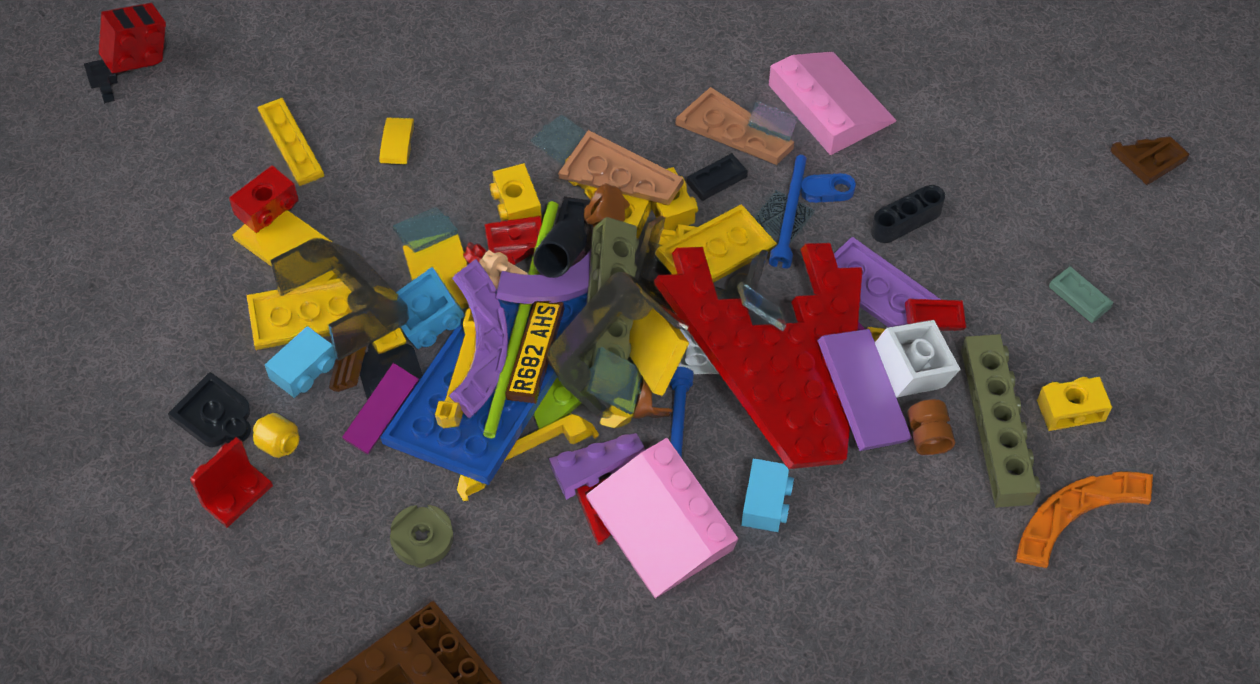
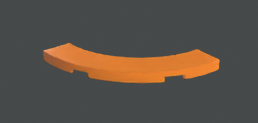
(1074, 501)

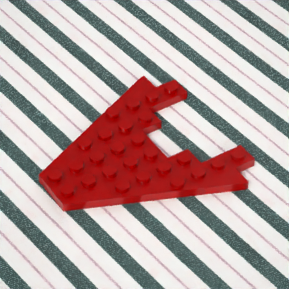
(773, 371)

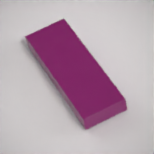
(380, 409)

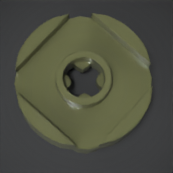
(429, 550)

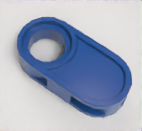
(822, 187)

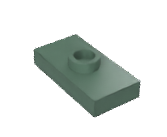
(1081, 294)

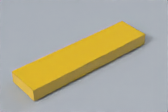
(290, 142)

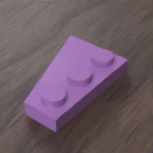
(587, 464)

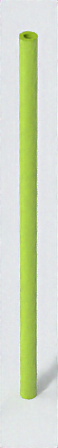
(516, 336)

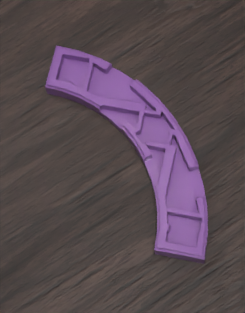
(531, 288)
(490, 339)

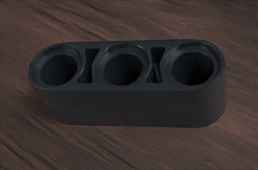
(908, 214)

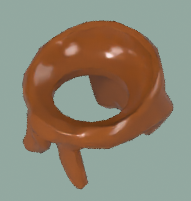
(611, 205)
(644, 405)

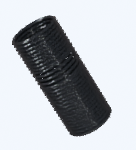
(550, 259)

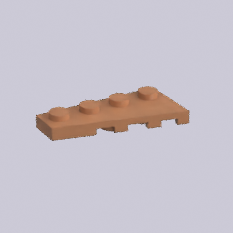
(727, 123)
(602, 162)

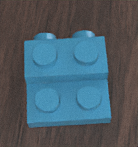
(430, 309)

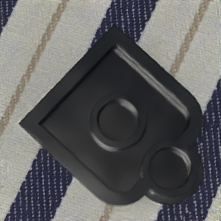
(376, 365)
(213, 413)

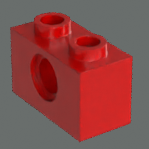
(264, 199)

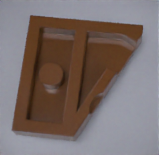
(1151, 158)

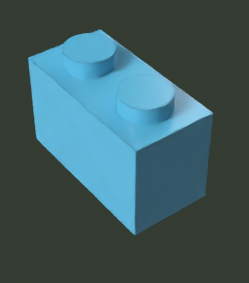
(301, 362)
(766, 495)

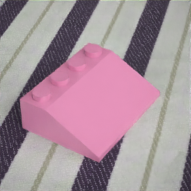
(828, 99)
(662, 518)

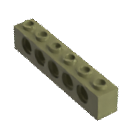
(612, 252)
(1006, 488)

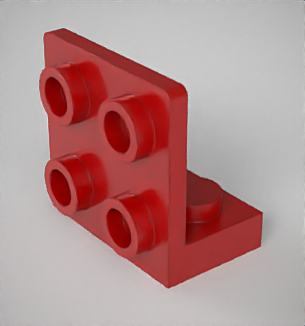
(229, 483)

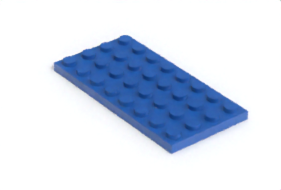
(465, 447)

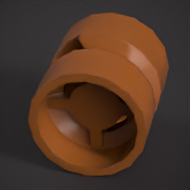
(930, 427)

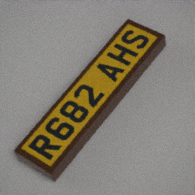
(532, 356)

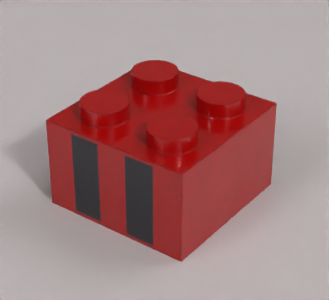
(131, 37)

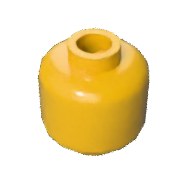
(276, 435)

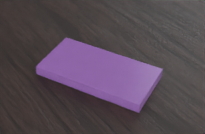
(883, 285)
(864, 389)

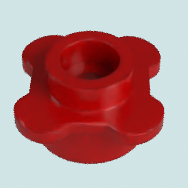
(474, 252)

